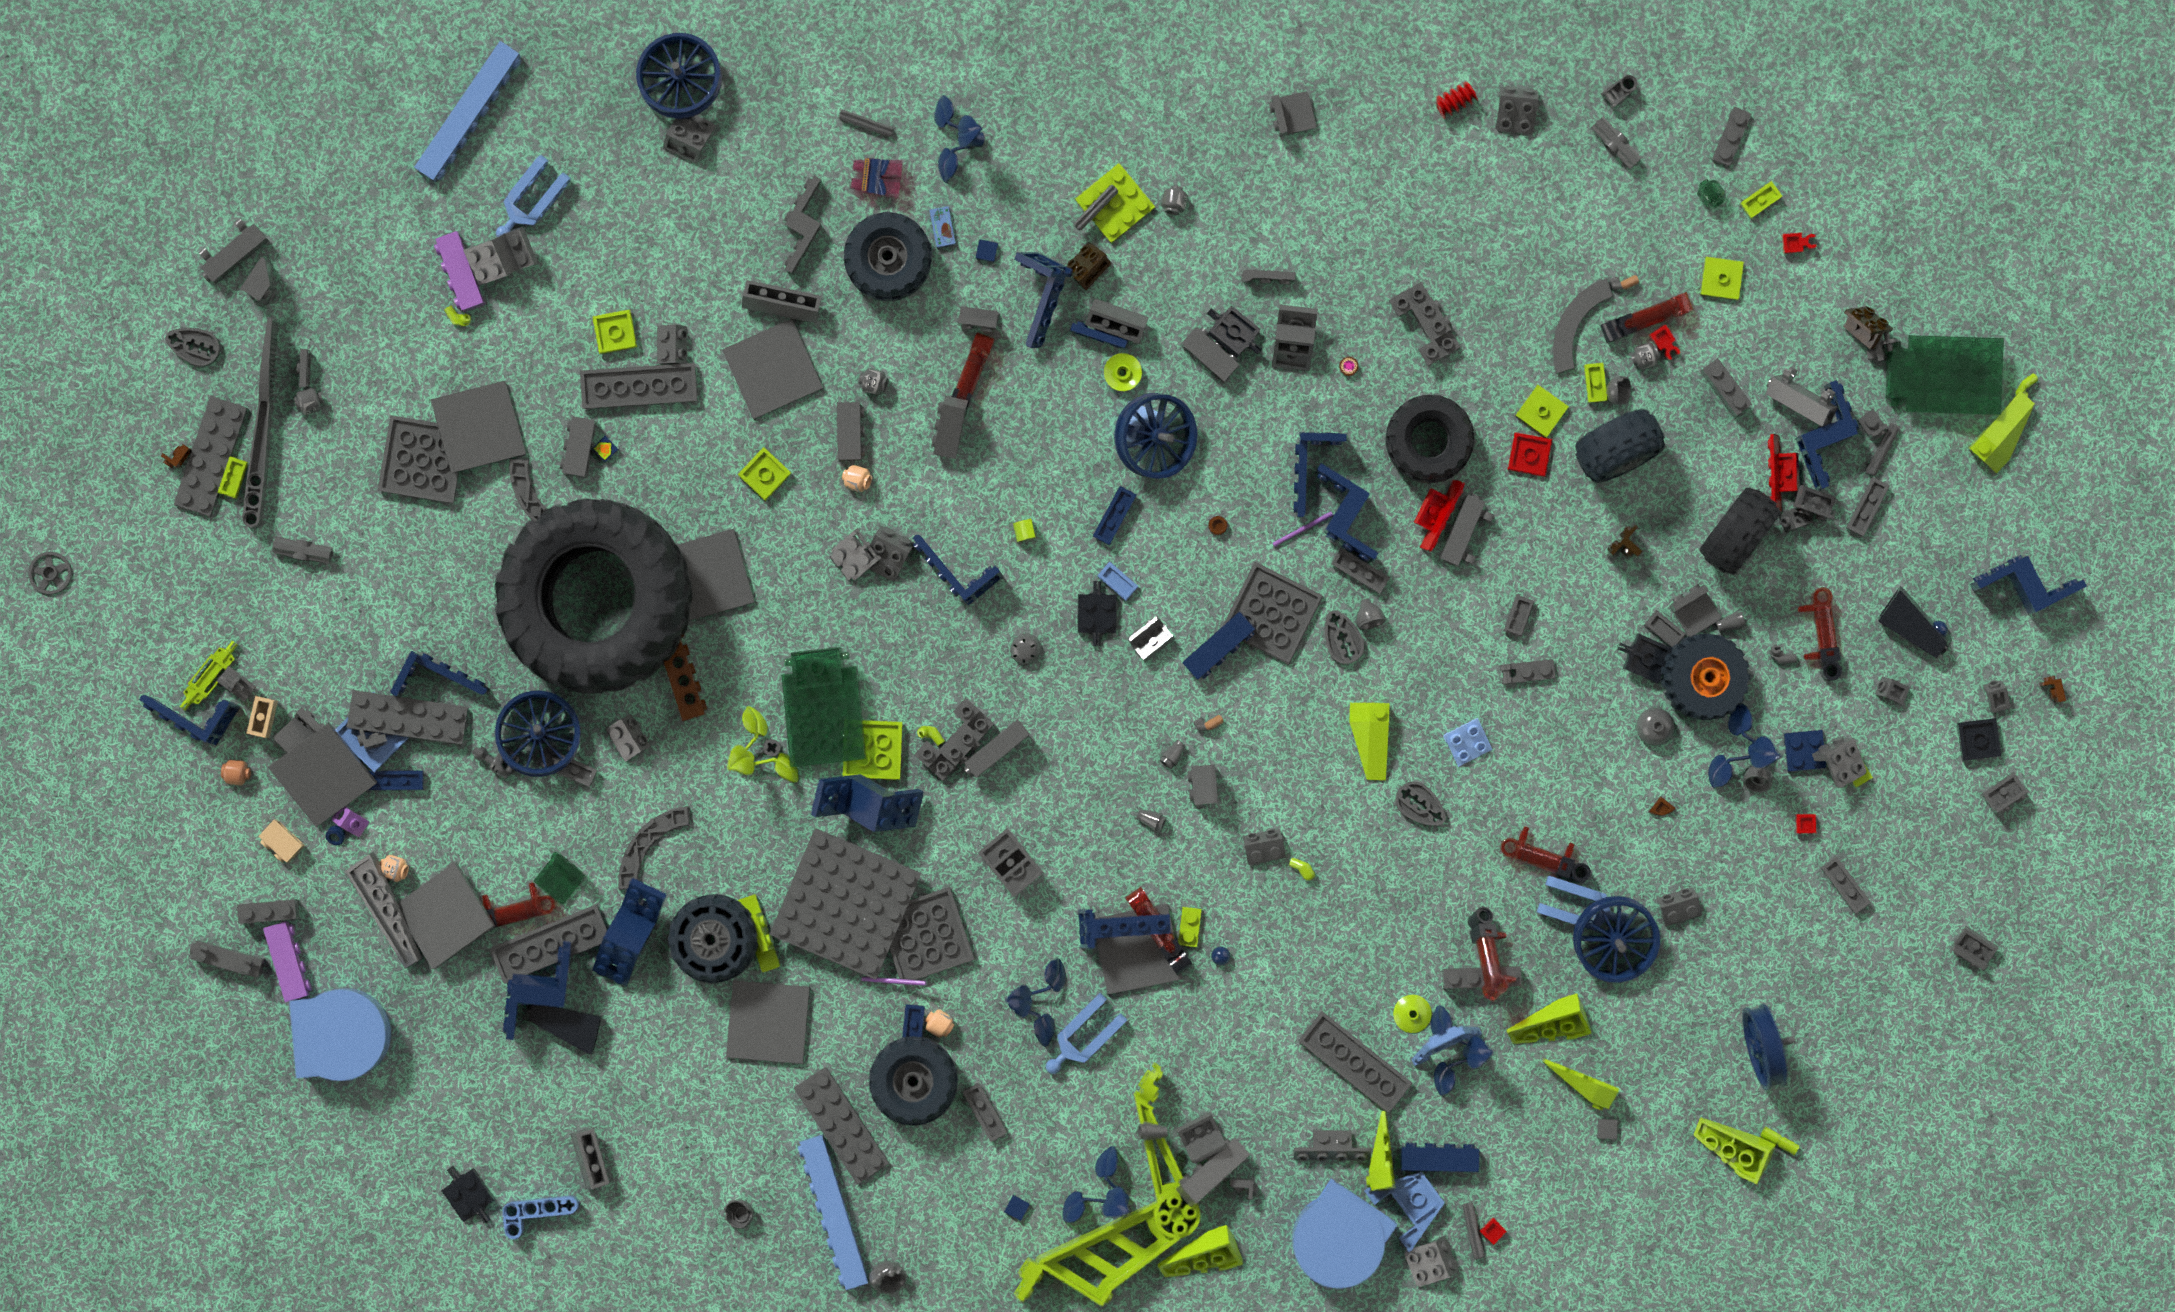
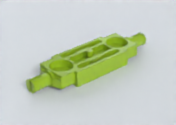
(196, 691)

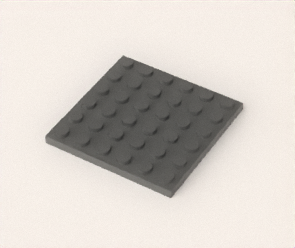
(845, 903)

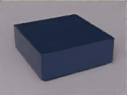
(986, 250)
(1017, 1207)

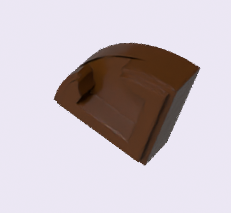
(1661, 807)

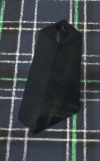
(1912, 623)
(569, 1025)

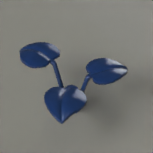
(968, 135)
(1761, 751)
(1021, 1002)
(1475, 1052)
(1116, 1198)

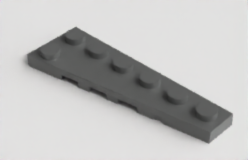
(380, 901)

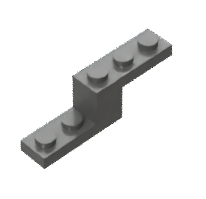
(802, 224)

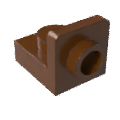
(180, 455)
(2057, 691)

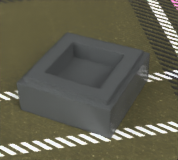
(1607, 1128)

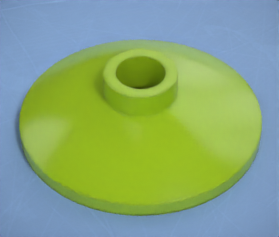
(1130, 365)
(1402, 1011)

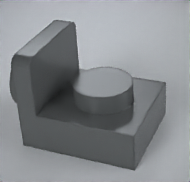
(1872, 424)
(1793, 519)
(1892, 690)
(1997, 695)
(375, 740)
(1240, 1184)

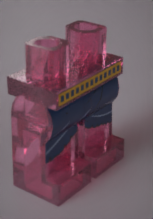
(873, 177)

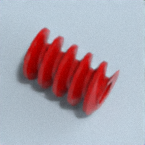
(1452, 101)

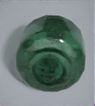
(1711, 193)

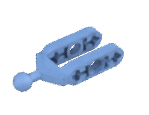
(515, 214)
(1581, 891)
(1068, 1051)

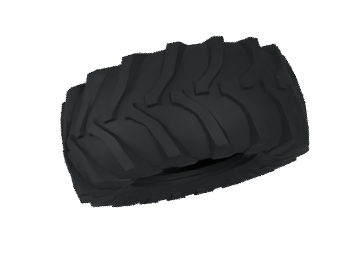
(528, 582)

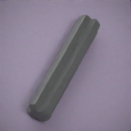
(866, 123)
(1096, 207)
(1882, 449)
(1473, 1230)

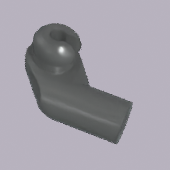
(1780, 657)

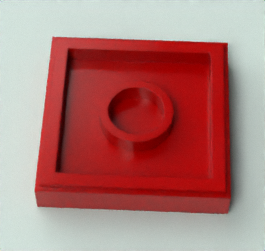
(1529, 454)

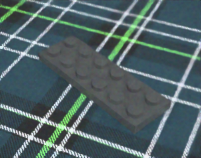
(638, 386)
(210, 455)
(407, 717)
(540, 946)
(1355, 1061)
(841, 1125)

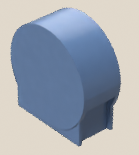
(338, 1034)
(1340, 1237)

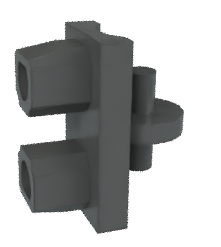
(1879, 352)
(236, 683)

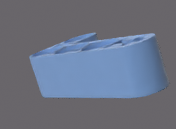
(541, 1211)

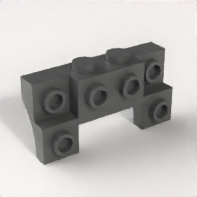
(1429, 319)
(959, 744)

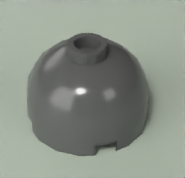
(1655, 726)

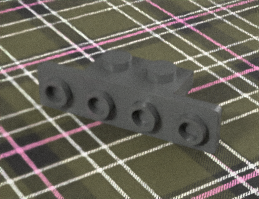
(1332, 1146)

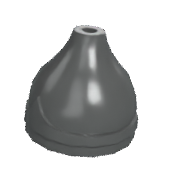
(1369, 616)
(1758, 779)

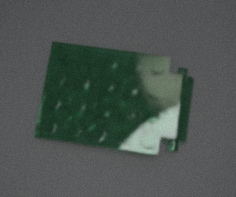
(1946, 375)
(822, 708)

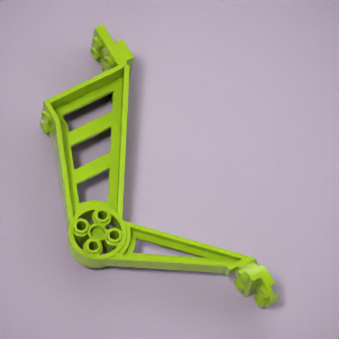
(1032, 1270)

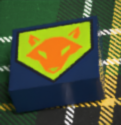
(605, 449)

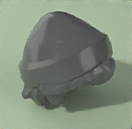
(887, 1277)

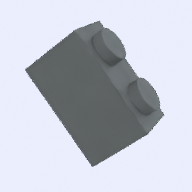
(261, 282)
(1203, 784)

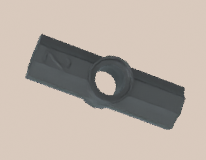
(1616, 142)
(302, 550)

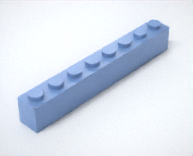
(468, 111)
(834, 1212)

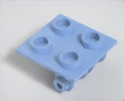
(1467, 742)

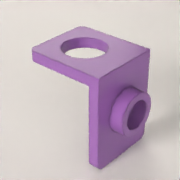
(350, 821)

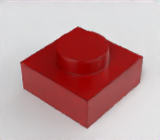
(1805, 823)
(1492, 1230)

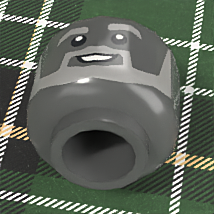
(1174, 200)
(1645, 356)
(873, 381)
(308, 401)

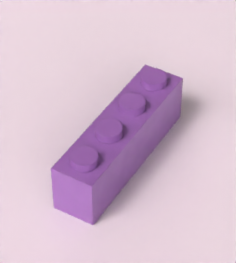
(459, 272)
(286, 961)

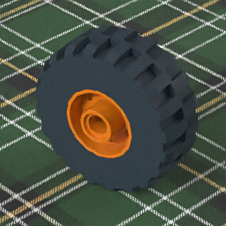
(1724, 673)

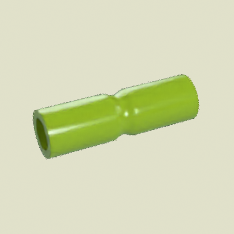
(1777, 1139)

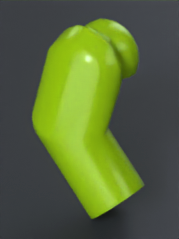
(457, 319)
(2026, 383)
(930, 732)
(1304, 868)

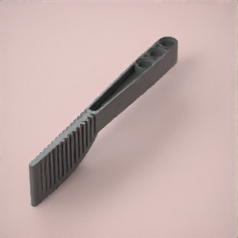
(261, 438)

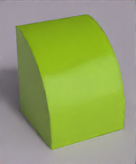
(1024, 530)

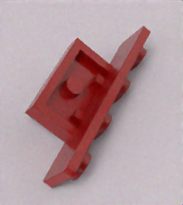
(1783, 470)
(1436, 512)

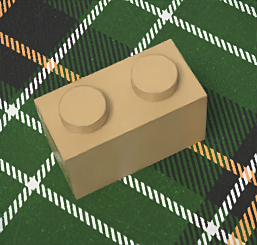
(262, 717)
(281, 841)

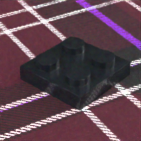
(1979, 739)

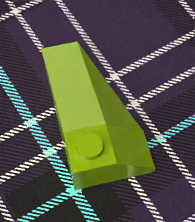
(2001, 436)
(1370, 731)
(1559, 1018)
(1593, 1090)
(1740, 1150)
(1381, 1166)
(1209, 1250)

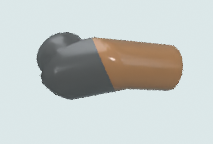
(1625, 284)
(1209, 725)

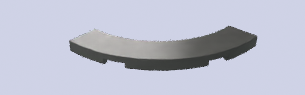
(1570, 320)
(524, 490)
(645, 839)

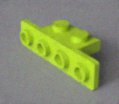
(765, 952)

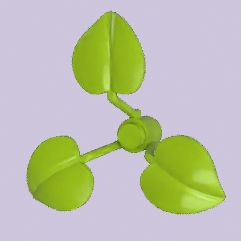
(742, 760)

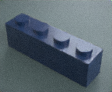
(1218, 645)
(1439, 1158)

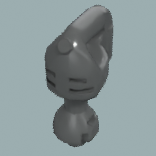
(496, 763)

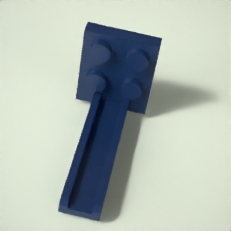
(1056, 275)
(1301, 467)
(975, 588)
(442, 668)
(214, 727)
(1093, 928)

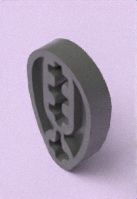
(193, 356)
(1353, 636)
(1411, 811)

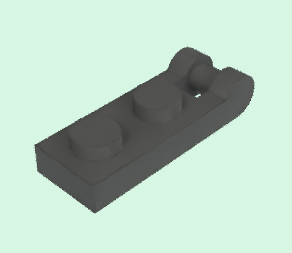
(1267, 277)
(1528, 671)

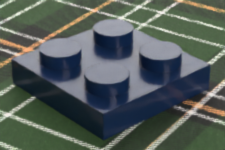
(1799, 750)

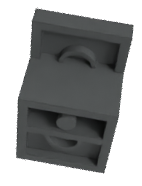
(500, 256)
(1294, 337)
(1010, 862)

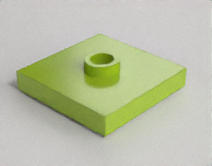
(1721, 278)
(614, 331)
(1541, 411)
(764, 473)

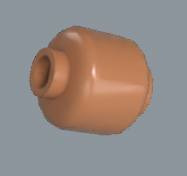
(235, 772)

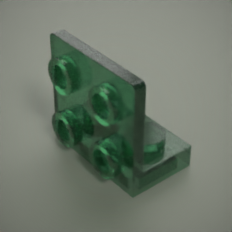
(560, 877)

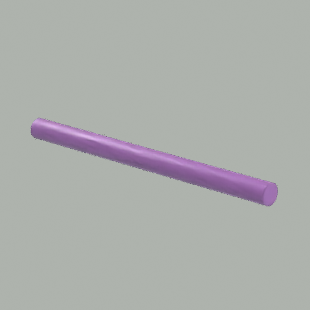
(1300, 530)
(895, 981)

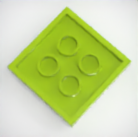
(1123, 209)
(883, 751)

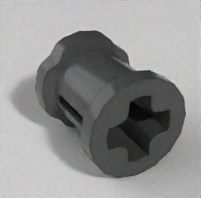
(766, 747)

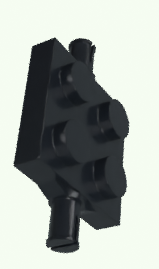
(1234, 331)
(1096, 613)
(1645, 657)
(468, 1195)

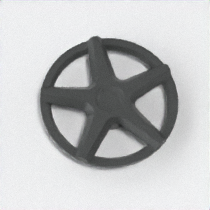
(50, 573)

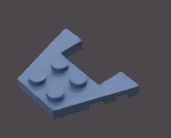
(1438, 1043)
(1417, 1200)

